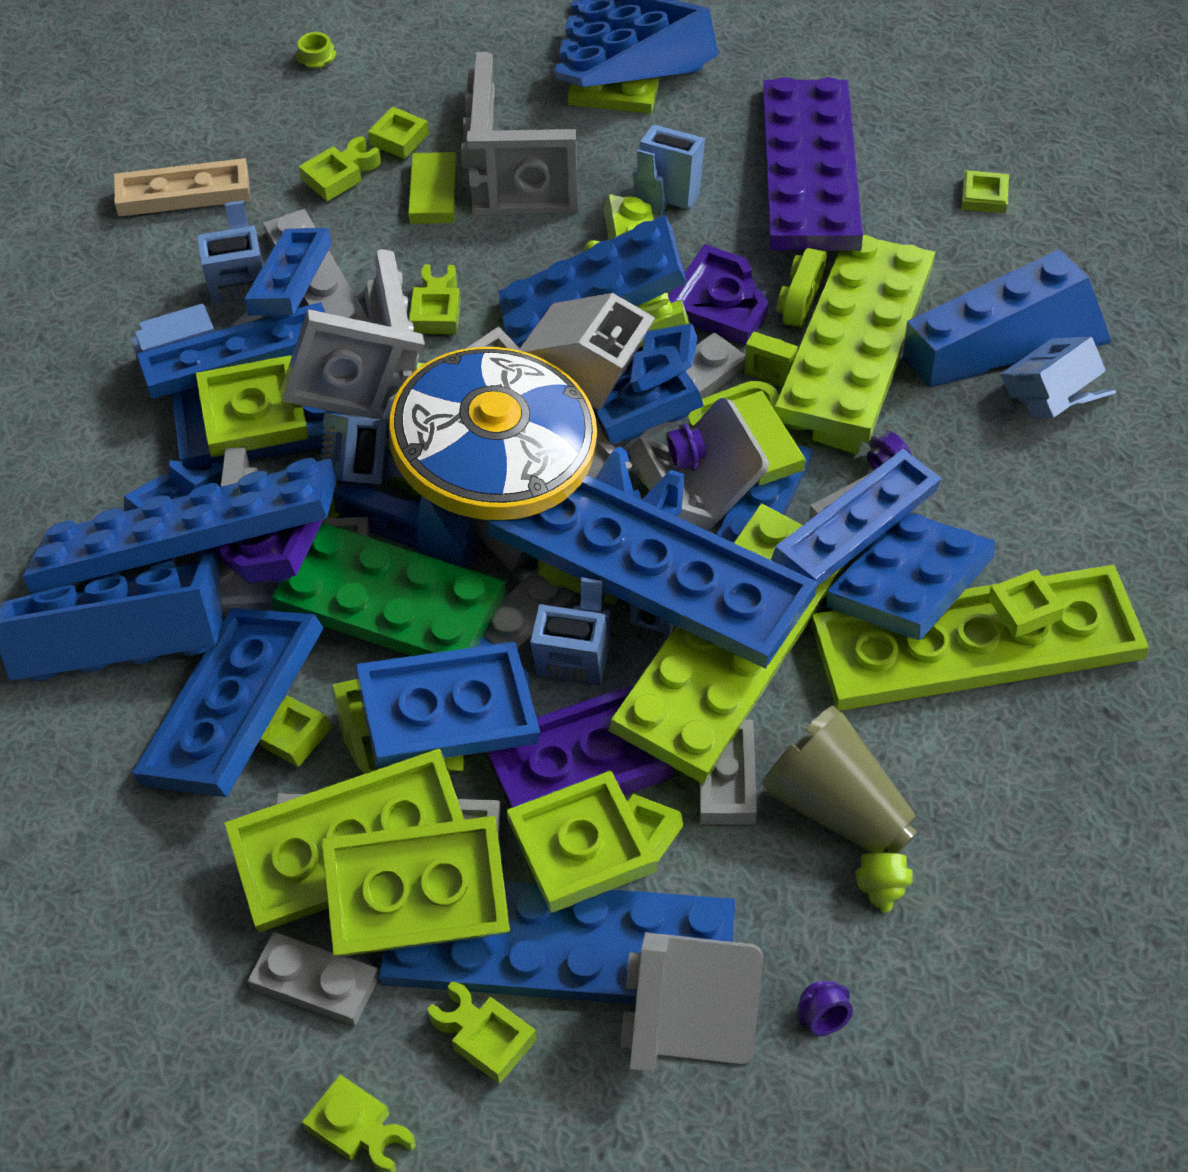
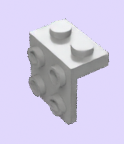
(722, 477)
(692, 1000)

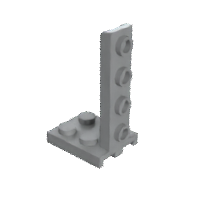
(514, 167)
(353, 362)

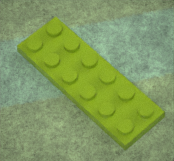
(855, 339)
(975, 647)
(699, 693)

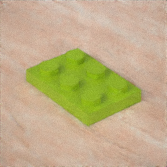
(415, 886)

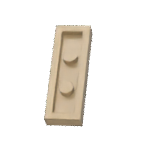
(181, 187)

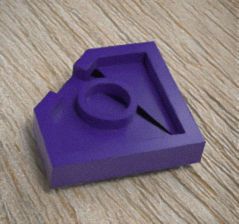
(722, 295)
(270, 555)

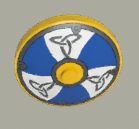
(492, 433)

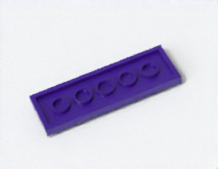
(811, 165)

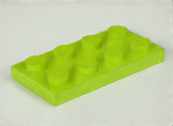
(282, 845)

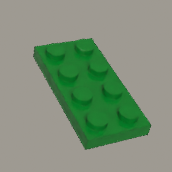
(390, 594)

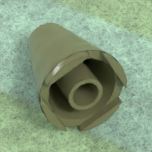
(841, 786)

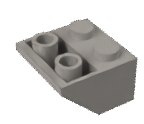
(590, 341)

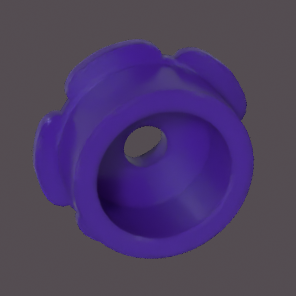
(685, 447)
(884, 448)
(824, 1000)

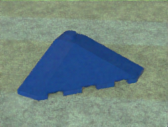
(634, 41)

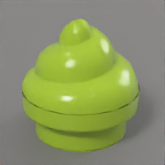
(884, 878)

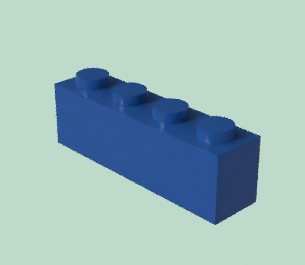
(1004, 321)
(113, 620)

